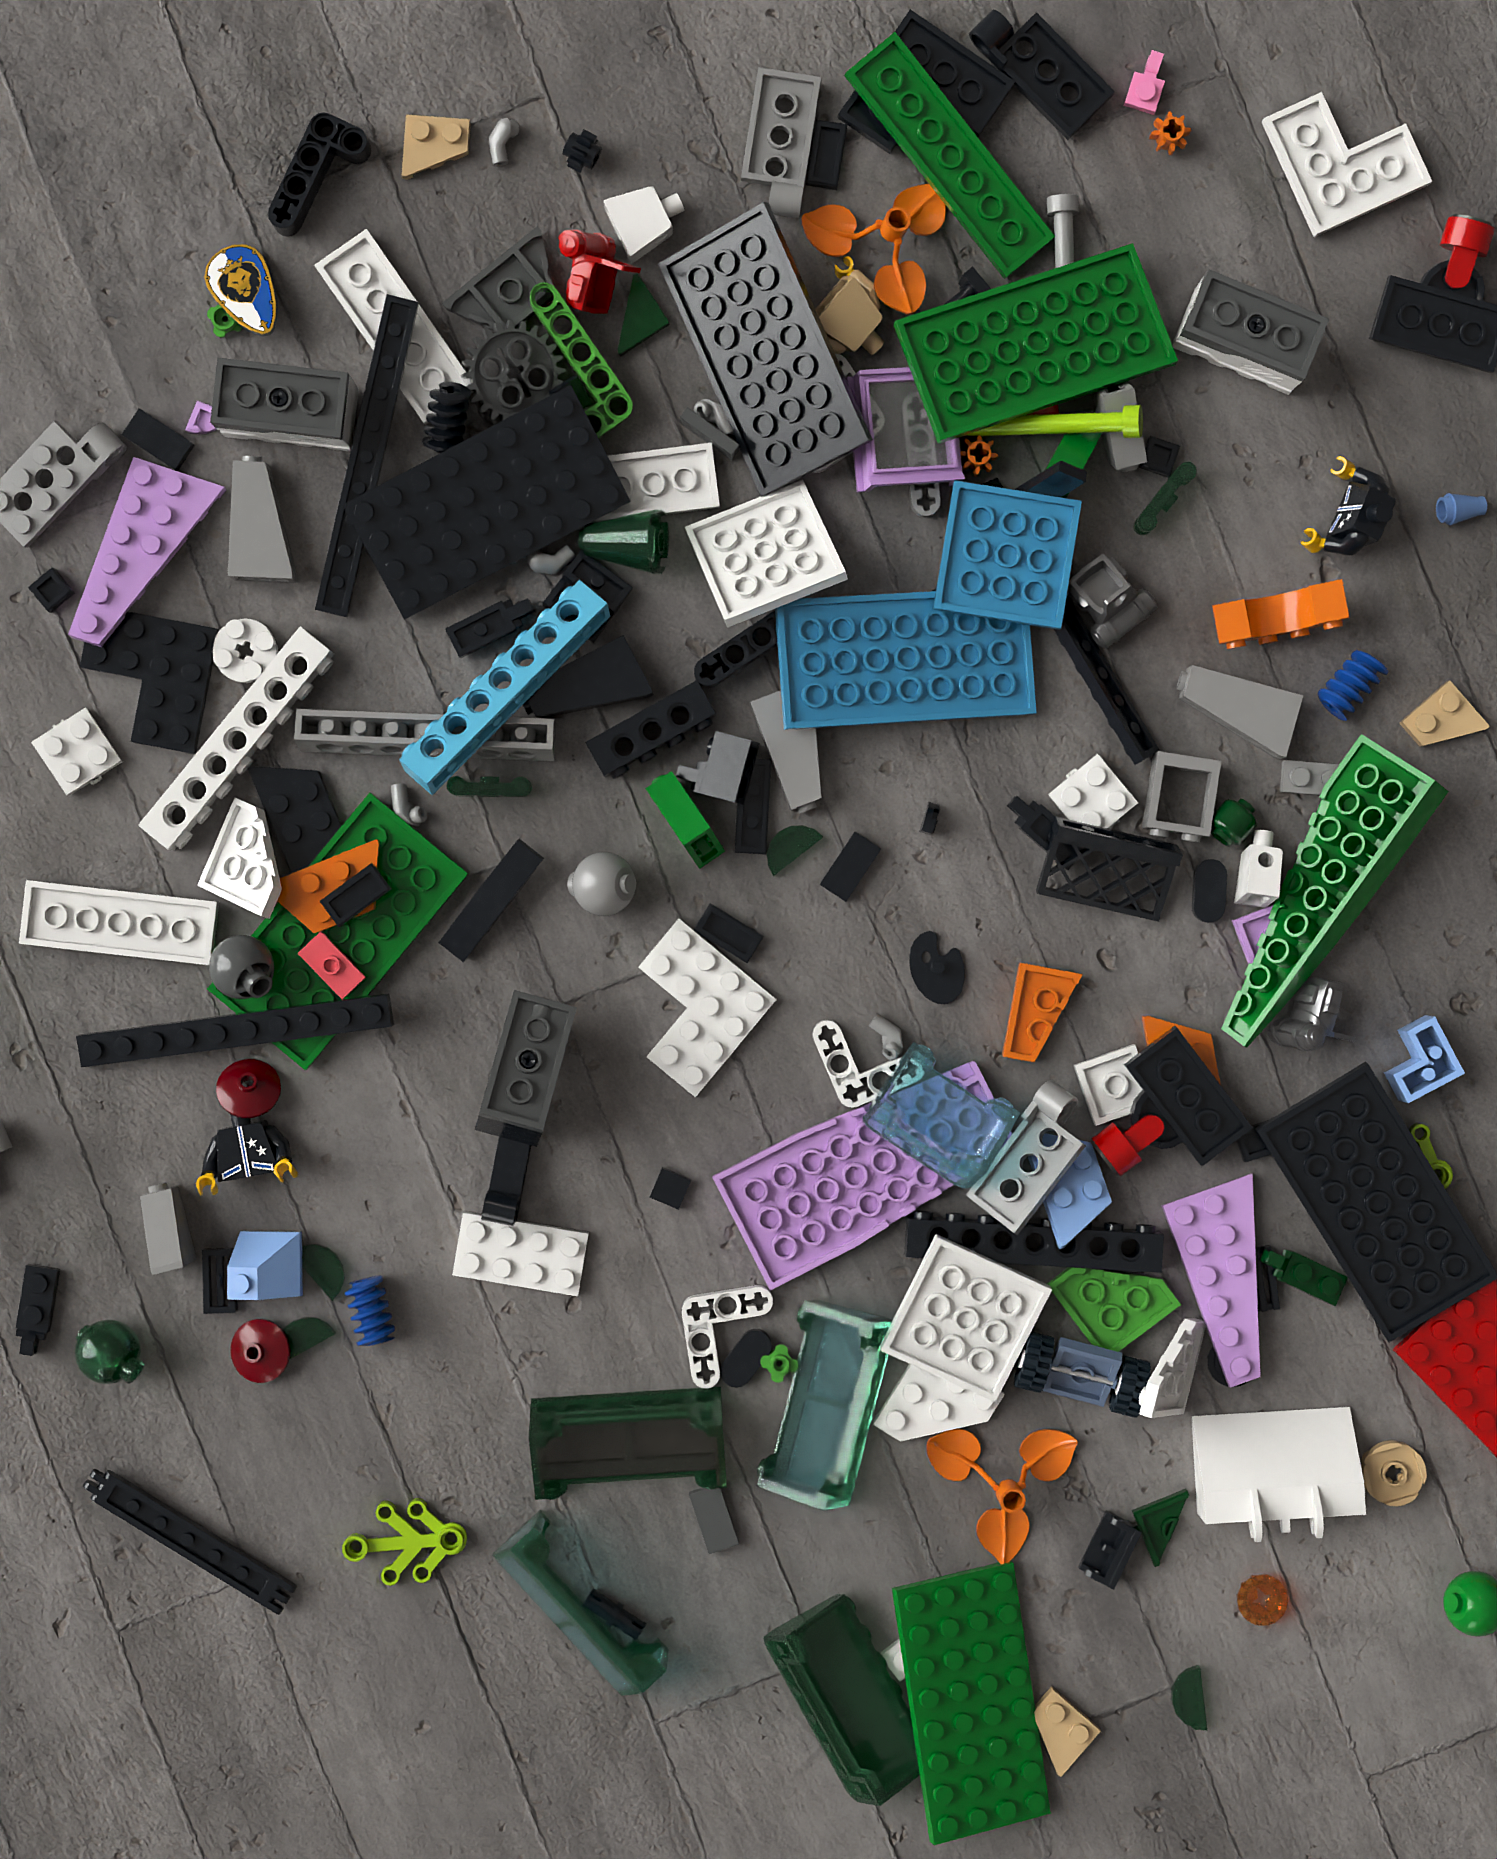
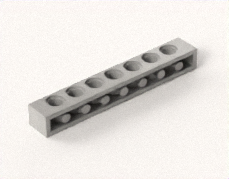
(392, 732)

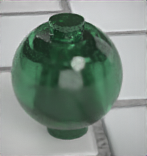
(108, 1352)

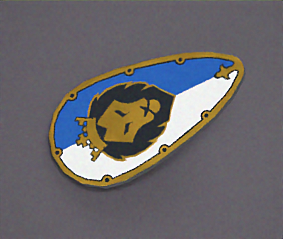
(243, 288)

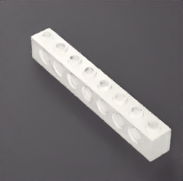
(159, 819)

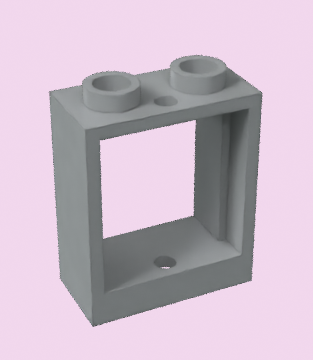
(1185, 763)

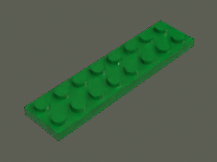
(949, 155)

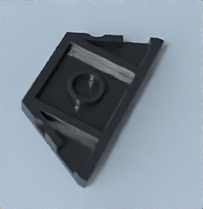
(297, 811)

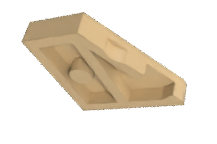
(1443, 717)
(1063, 1729)

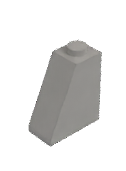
(1121, 452)
(166, 1229)

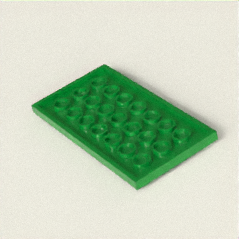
(1035, 343)
(420, 884)
(971, 1701)

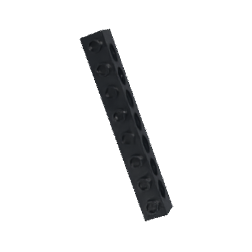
(1145, 1258)

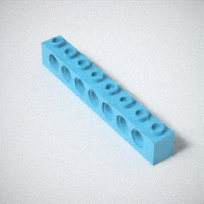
(503, 703)

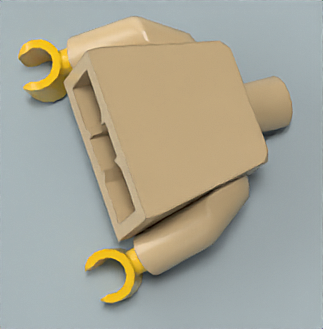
(851, 312)

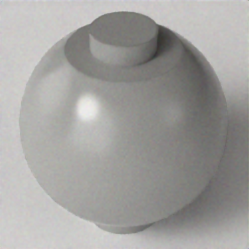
(602, 884)

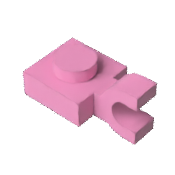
(1146, 88)

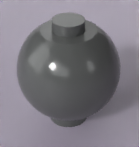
(242, 967)

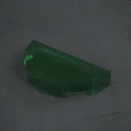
(789, 845)
(324, 1268)
(306, 1333)
(1188, 1698)

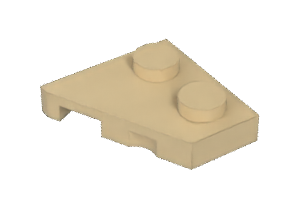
(432, 142)

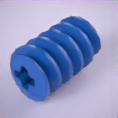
(1350, 682)
(370, 1311)

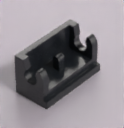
(1110, 1549)

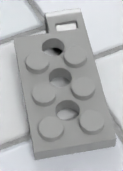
(803, 91)
(93, 456)
(1046, 1113)

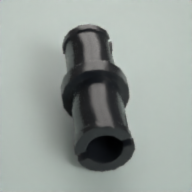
(614, 1614)

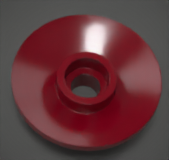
(251, 1100)
(271, 1346)

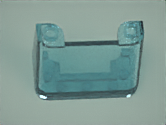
(939, 1119)

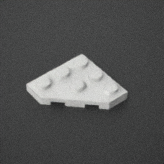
(244, 861)
(1172, 1378)
(930, 1405)

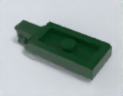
(1306, 1275)

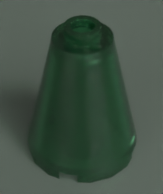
(629, 541)

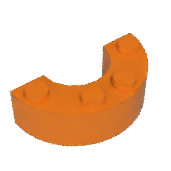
(1281, 614)

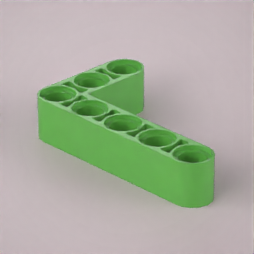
(583, 369)

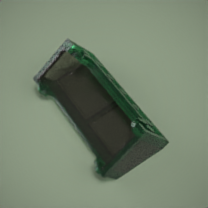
(627, 1438)

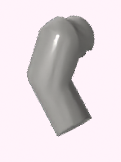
(499, 136)
(714, 413)
(549, 563)
(409, 813)

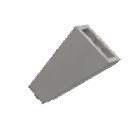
(257, 529)
(1247, 708)
(792, 753)

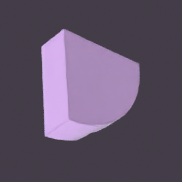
(200, 419)

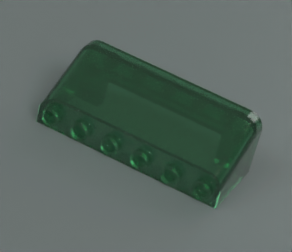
(848, 1698)

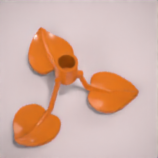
(896, 285)
(1003, 1530)

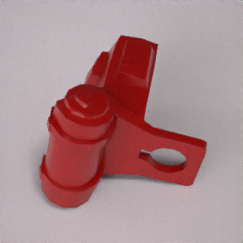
(593, 270)

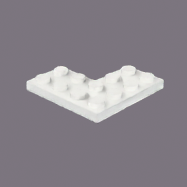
(1338, 182)
(719, 1002)

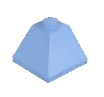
(265, 1266)

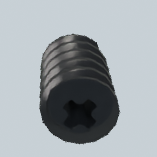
(449, 416)

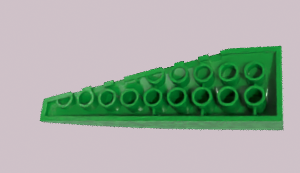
(1353, 843)

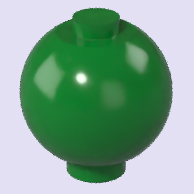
(1472, 1603)

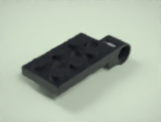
(997, 42)

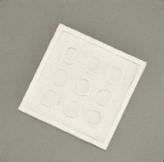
(765, 553)
(965, 1318)

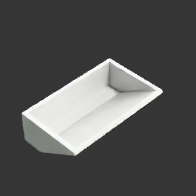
(1277, 1468)

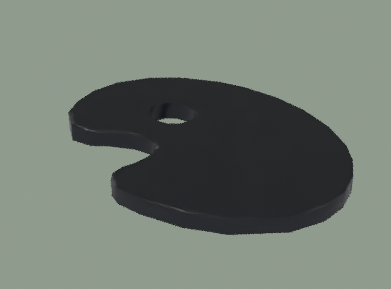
(942, 976)

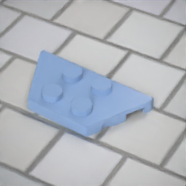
(1077, 1196)

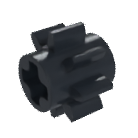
(582, 151)

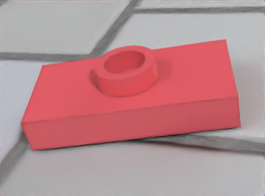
(332, 965)

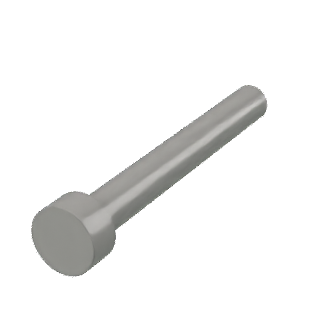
(1063, 209)

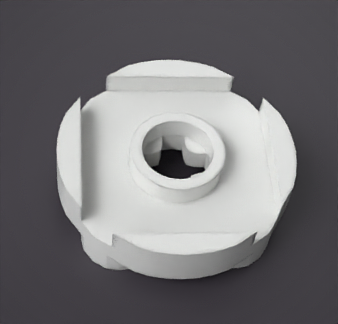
(236, 634)

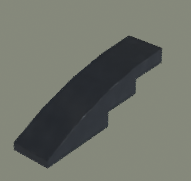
(491, 900)

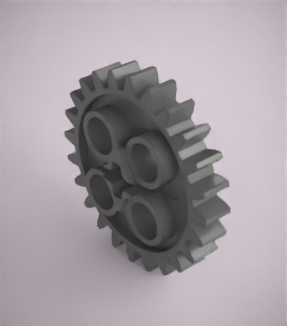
(537, 357)

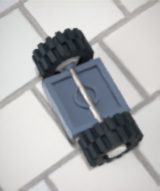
(1082, 1373)

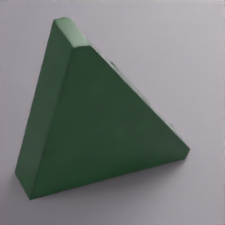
(642, 317)
(1158, 1522)

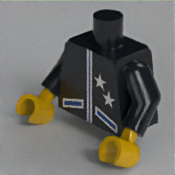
(1360, 514)
(244, 1152)

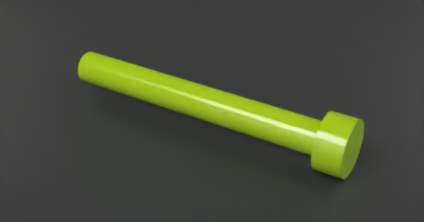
(1128, 422)

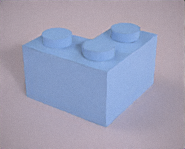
(1430, 1064)

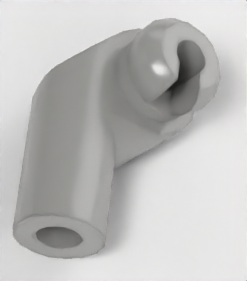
(891, 1037)

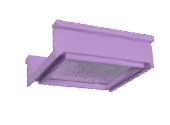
(902, 436)

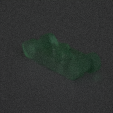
(1164, 498)
(489, 787)

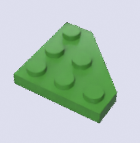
(1112, 1305)

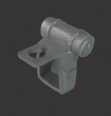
(1109, 599)
(1311, 1017)

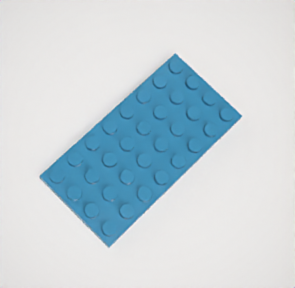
(898, 662)

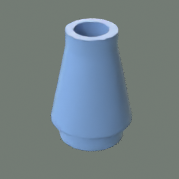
(1457, 508)

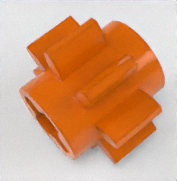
(1176, 127)
(970, 461)

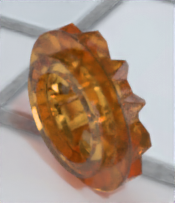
(1276, 1603)

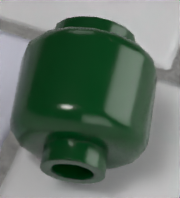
(1233, 822)

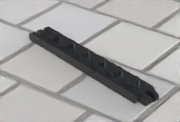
(189, 1539)

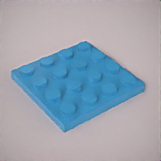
(1007, 555)

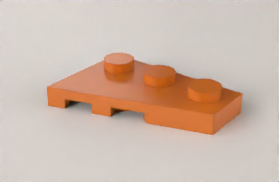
(1035, 1007)

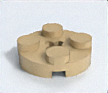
(1408, 1483)

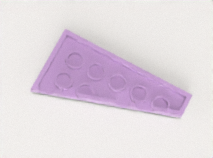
(143, 535)
(1219, 1256)

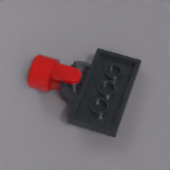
(1445, 310)
(1175, 1106)

